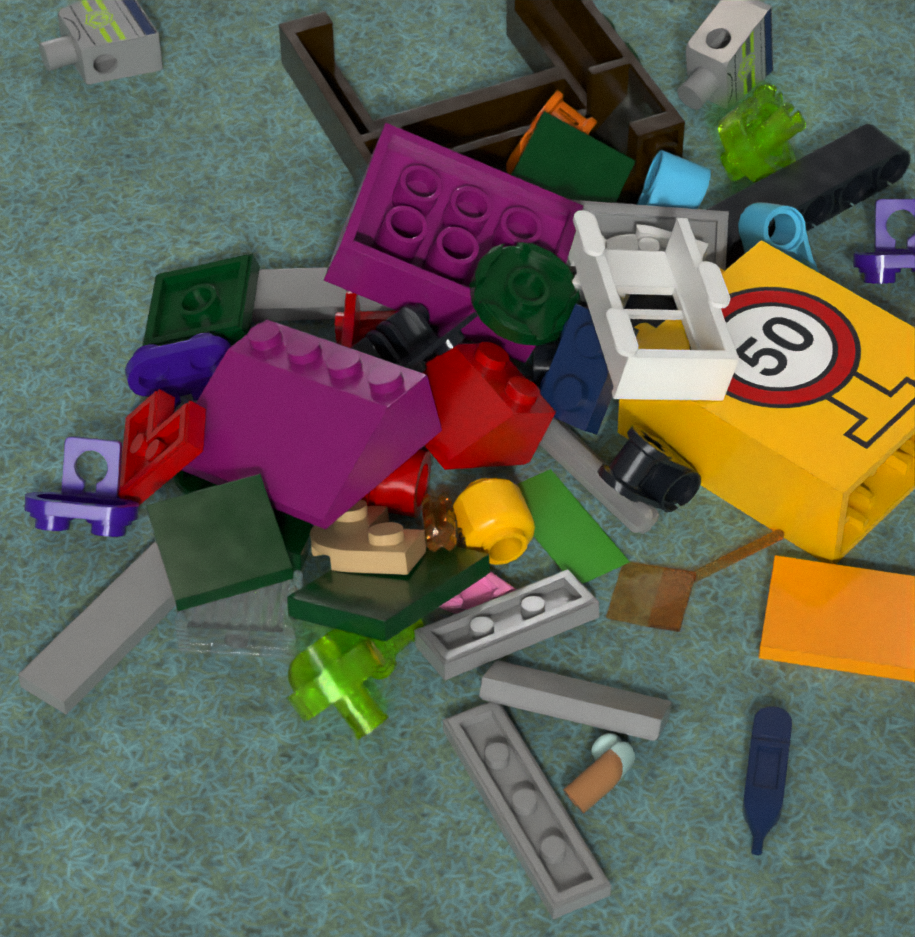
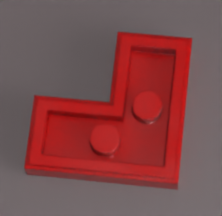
(158, 444)

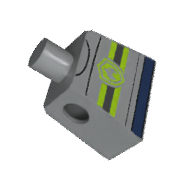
(104, 41)
(728, 54)

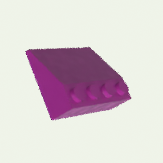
(429, 221)
(310, 421)

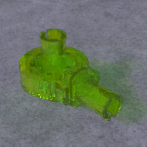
(758, 135)
(334, 671)

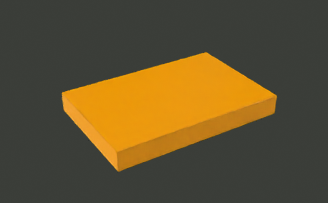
(840, 618)

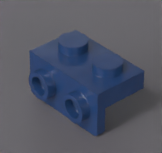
(578, 377)

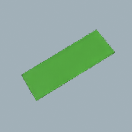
(568, 529)

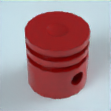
(404, 487)

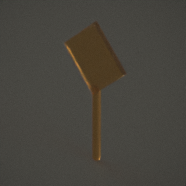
(660, 595)

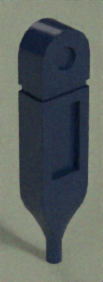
(766, 773)

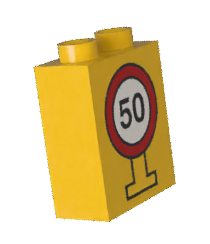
(815, 411)

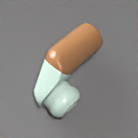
(611, 764)

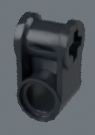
(651, 472)

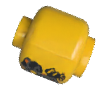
(494, 519)

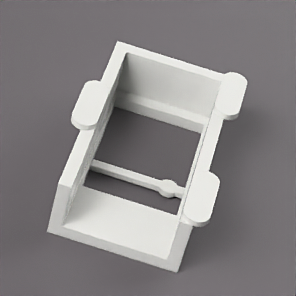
(698, 295)

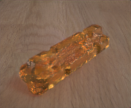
(438, 522)

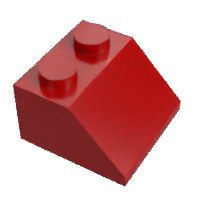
(484, 409)

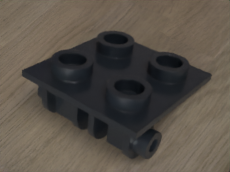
(409, 339)

